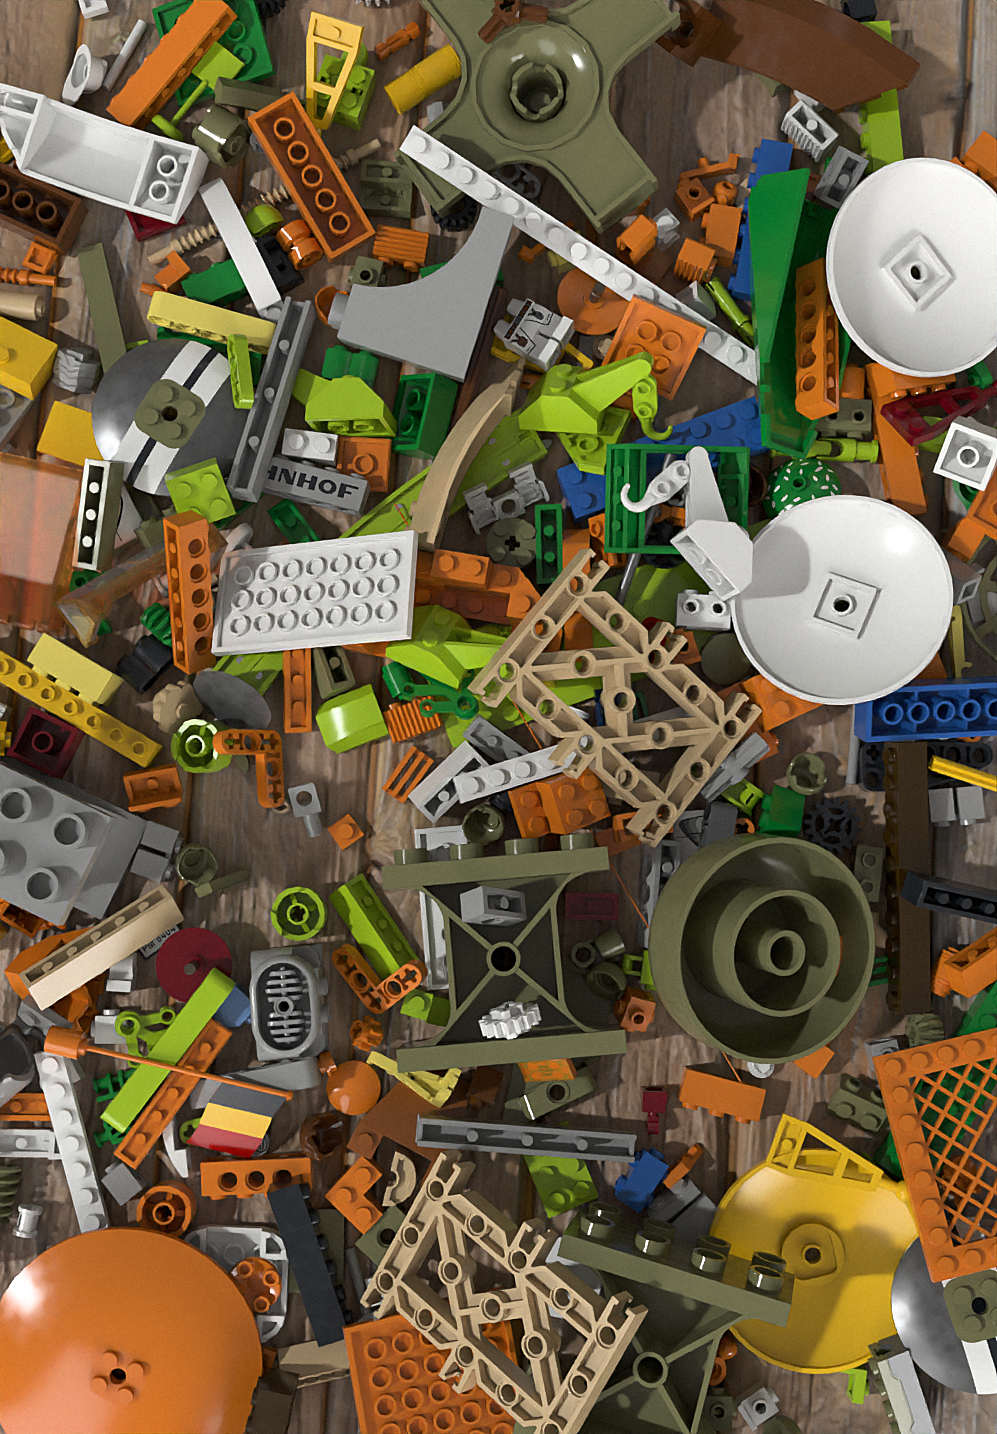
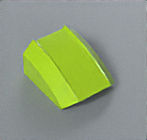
(351, 720)

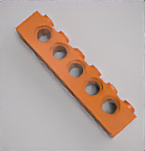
(816, 343)
(189, 590)

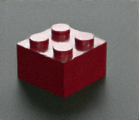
(46, 743)

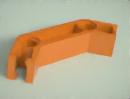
(577, 629)

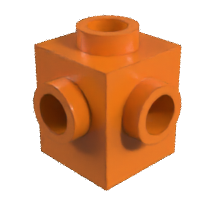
(634, 1009)

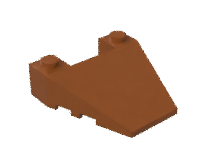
(397, 1119)

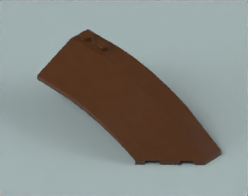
(809, 50)

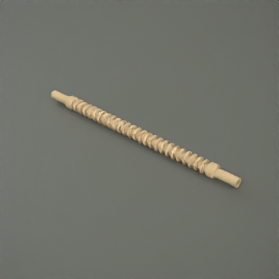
(350, 158)

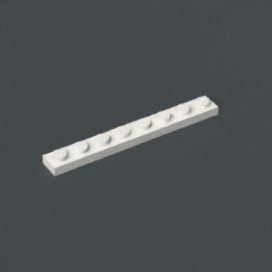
(72, 1141)

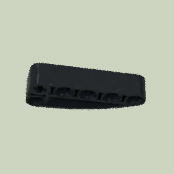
(876, 766)

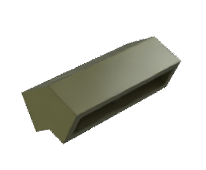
(244, 94)

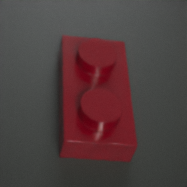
(591, 906)

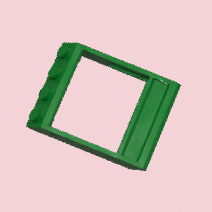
(628, 465)

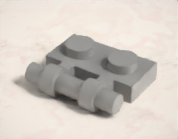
(37, 1022)

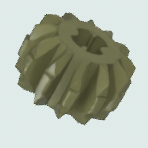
(924, 1029)

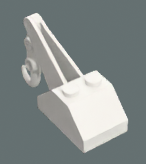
(709, 542)

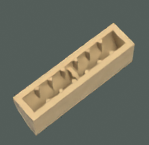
(314, 1362)

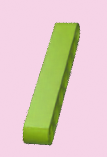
(168, 1049)

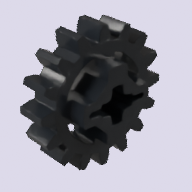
(824, 816)

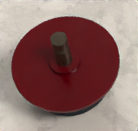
(188, 959)

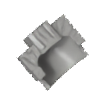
(76, 369)

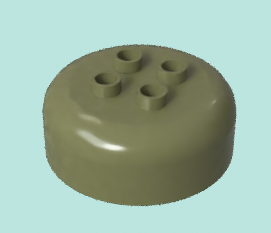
(753, 946)

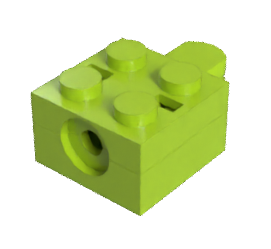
(362, 81)

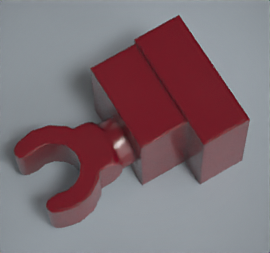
(654, 1102)

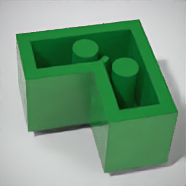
(782, 813)

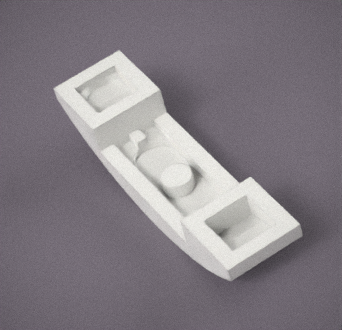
(28, 1143)
(178, 1154)

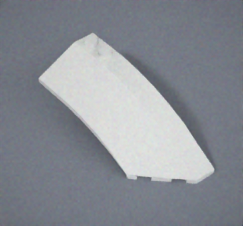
(100, 156)

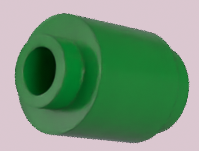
(395, 676)

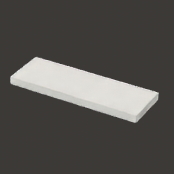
(437, 842)

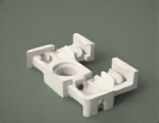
(527, 493)

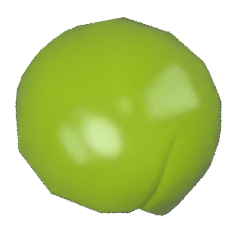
(262, 219)

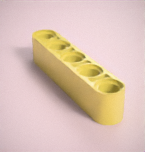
(209, 321)

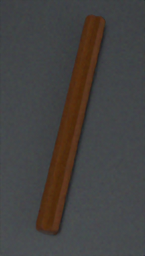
(480, 353)

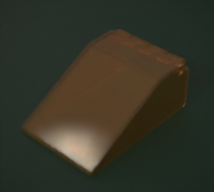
(36, 540)

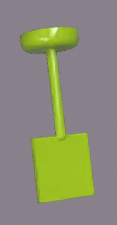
(214, 63)

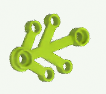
(139, 1029)

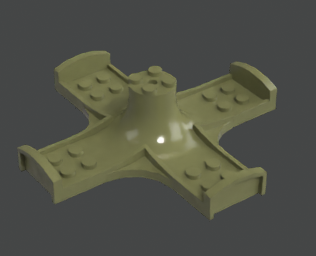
(545, 100)

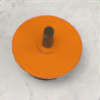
(589, 304)

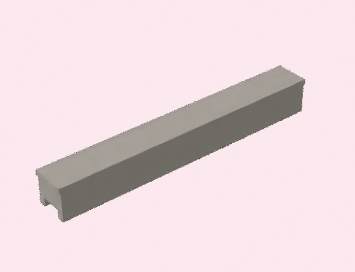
(271, 400)
(525, 1138)

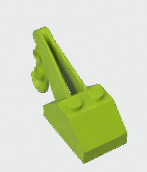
(578, 399)
(343, 406)
(444, 646)

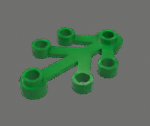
(439, 688)

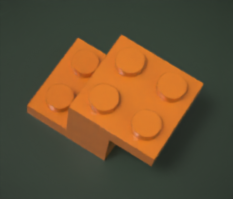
(558, 804)

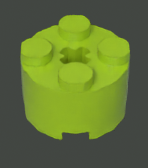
(194, 746)
(285, 906)

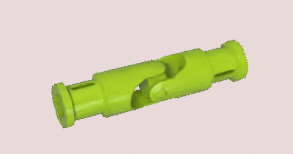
(848, 450)

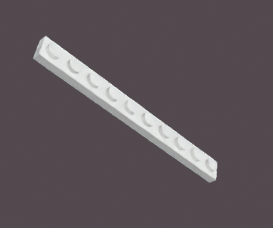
(528, 767)

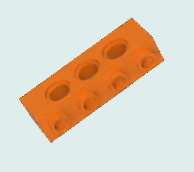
(216, 1187)

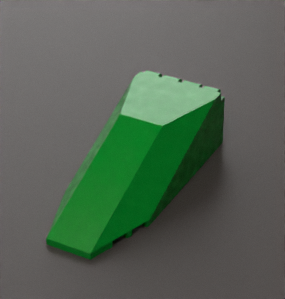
(783, 236)

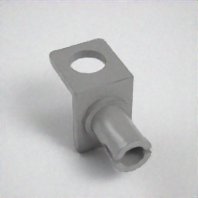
(307, 809)

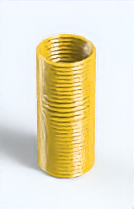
(430, 76)

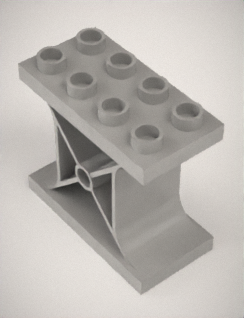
(61, 844)

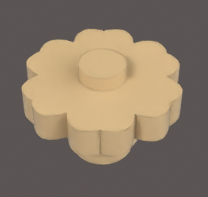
(175, 706)

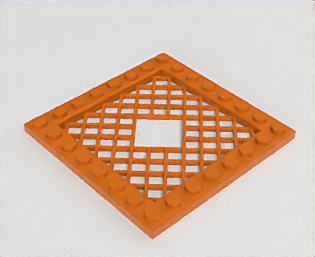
(893, 1075)

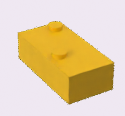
(24, 359)

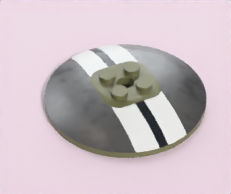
(132, 406)
(939, 1321)

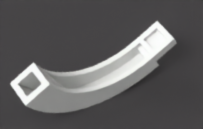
(242, 249)

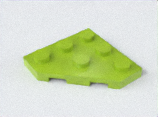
(590, 450)

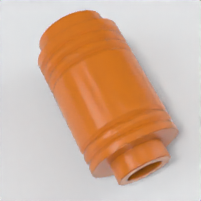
(938, 978)

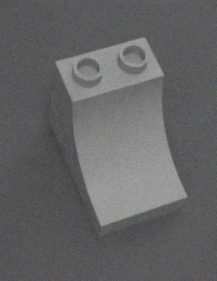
(434, 318)

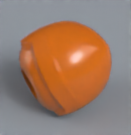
(725, 193)

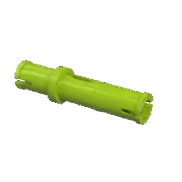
(739, 321)

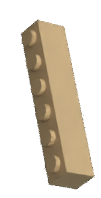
(101, 947)

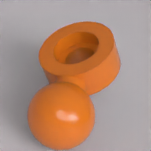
(726, 1350)

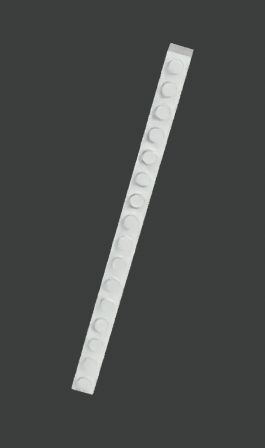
(569, 244)

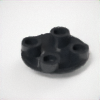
(660, 535)

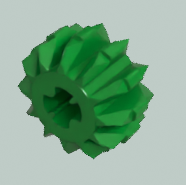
(158, 622)

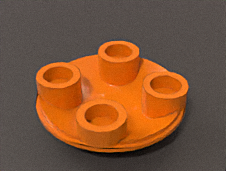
(353, 1087)
(258, 1282)

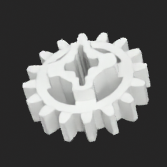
(510, 1020)

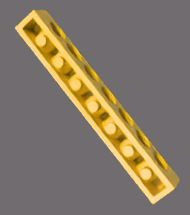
(78, 712)

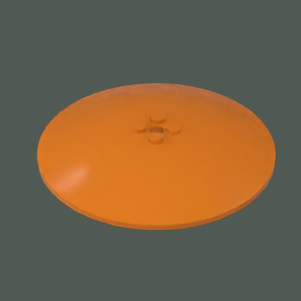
(134, 1306)

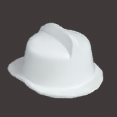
(85, 75)

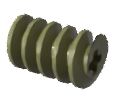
(8, 1177)

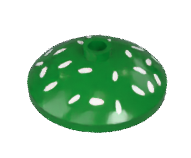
(817, 479)

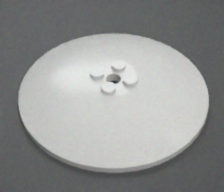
(945, 226)
(851, 553)

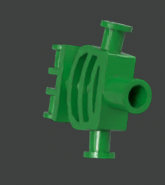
(109, 1082)

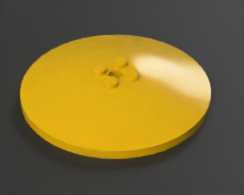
(846, 1292)

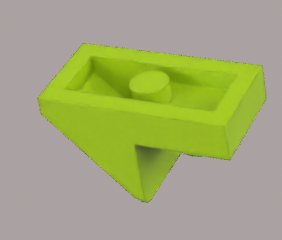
(427, 1007)

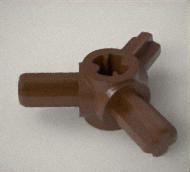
(502, 18)

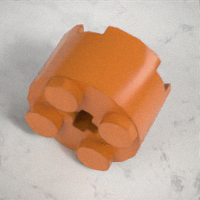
(179, 1200)

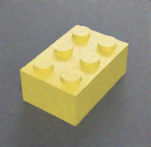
(74, 671)

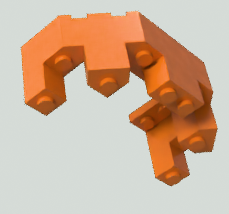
(479, 590)

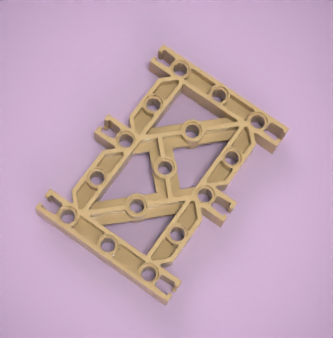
(632, 647)
(457, 1326)

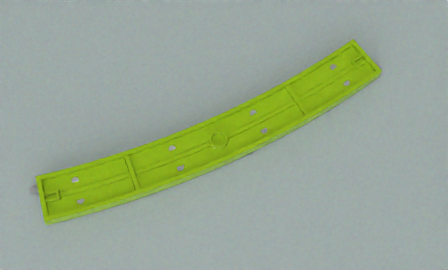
(502, 451)

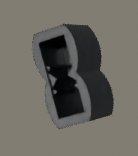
(145, 664)

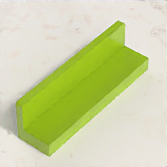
(372, 926)

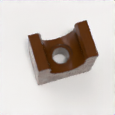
(679, 42)

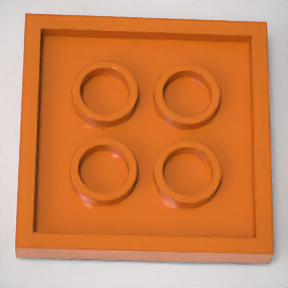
(664, 335)

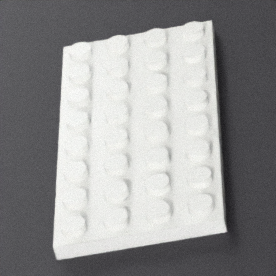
(316, 594)

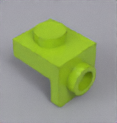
(857, 1384)

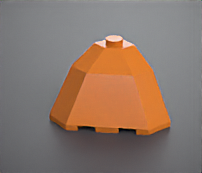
(78, 1005)

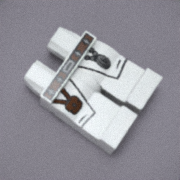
(535, 333)

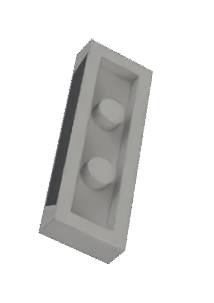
(493, 740)

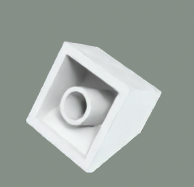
(968, 453)

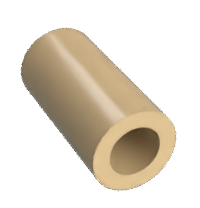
(21, 305)

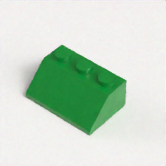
(422, 414)

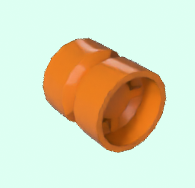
(298, 242)

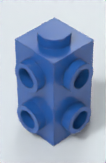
(641, 1179)

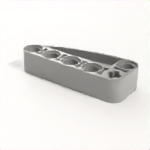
(279, 1075)

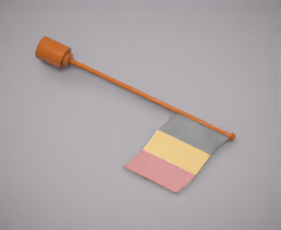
(234, 1114)

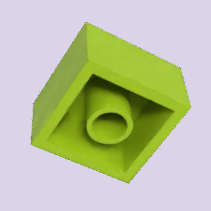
(201, 490)

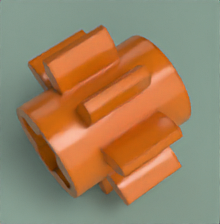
(366, 1033)

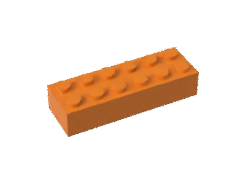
(311, 177)

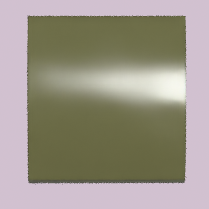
(385, 189)

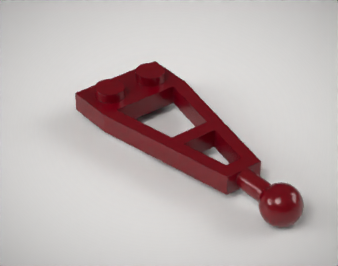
(913, 427)

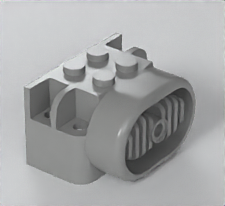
(298, 978)

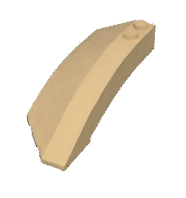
(457, 454)

